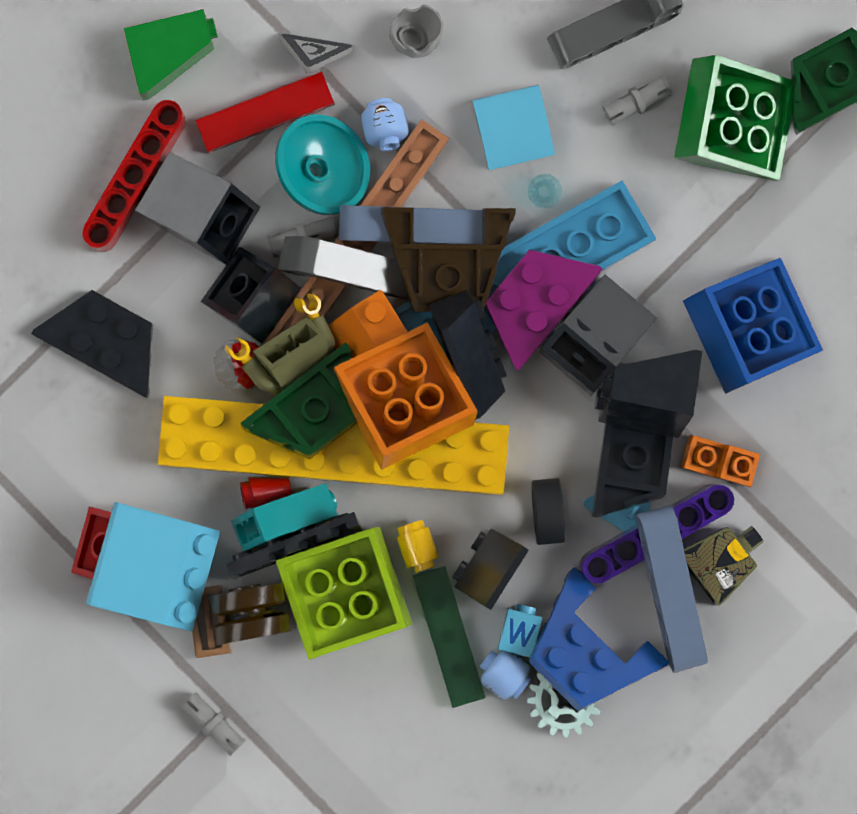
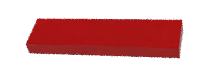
(265, 112)

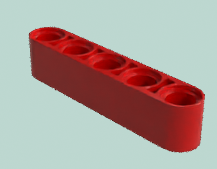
(134, 159)

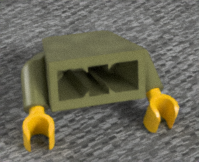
(289, 353)

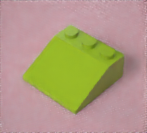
(344, 592)

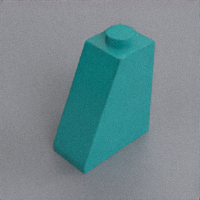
(284, 516)

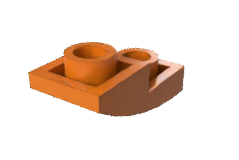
(720, 461)

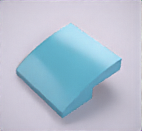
(513, 127)

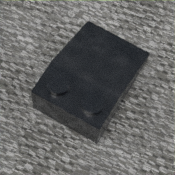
(490, 567)

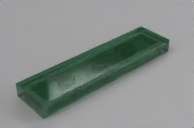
(449, 636)

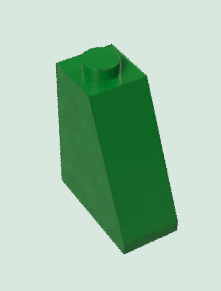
(168, 48)

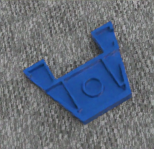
(578, 660)

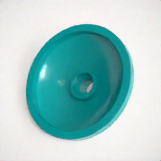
(333, 153)

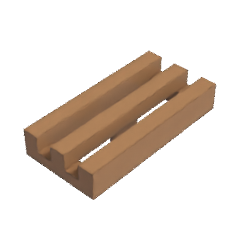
(213, 651)

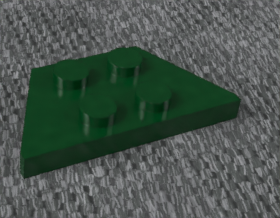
(824, 80)
(308, 411)

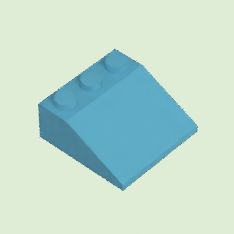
(153, 567)

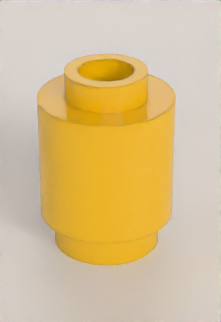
(417, 546)

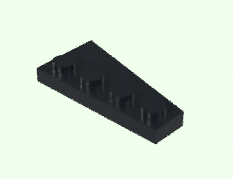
(306, 538)

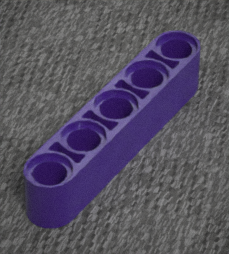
(703, 516)

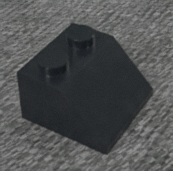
(251, 294)

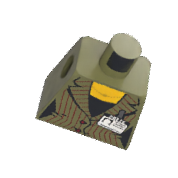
(722, 561)

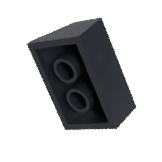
(470, 348)

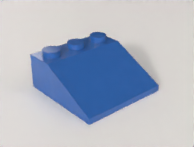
(752, 325)

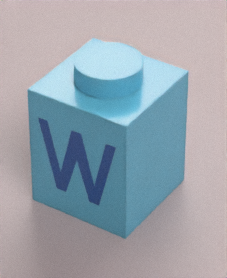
(520, 630)

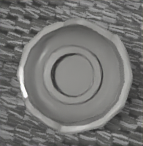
(416, 31)

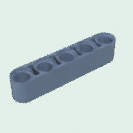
(430, 225)
(671, 588)

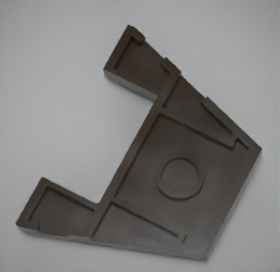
(443, 270)

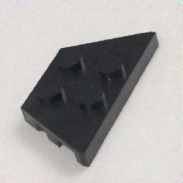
(103, 339)
(630, 469)

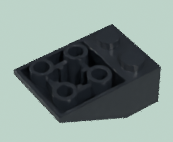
(597, 335)

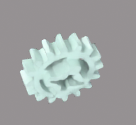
(552, 711)

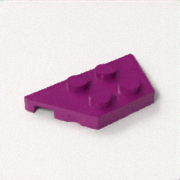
(536, 300)

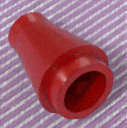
(263, 490)

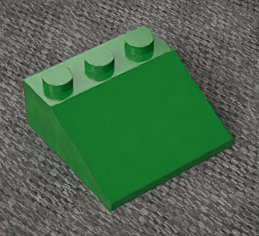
(735, 118)

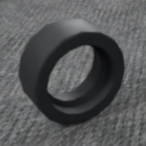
(548, 511)

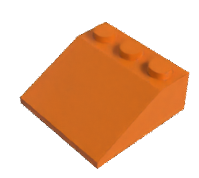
(405, 395)

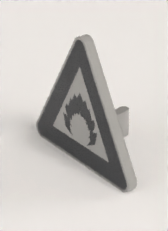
(314, 52)

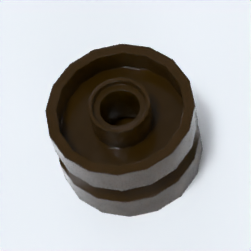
(249, 613)

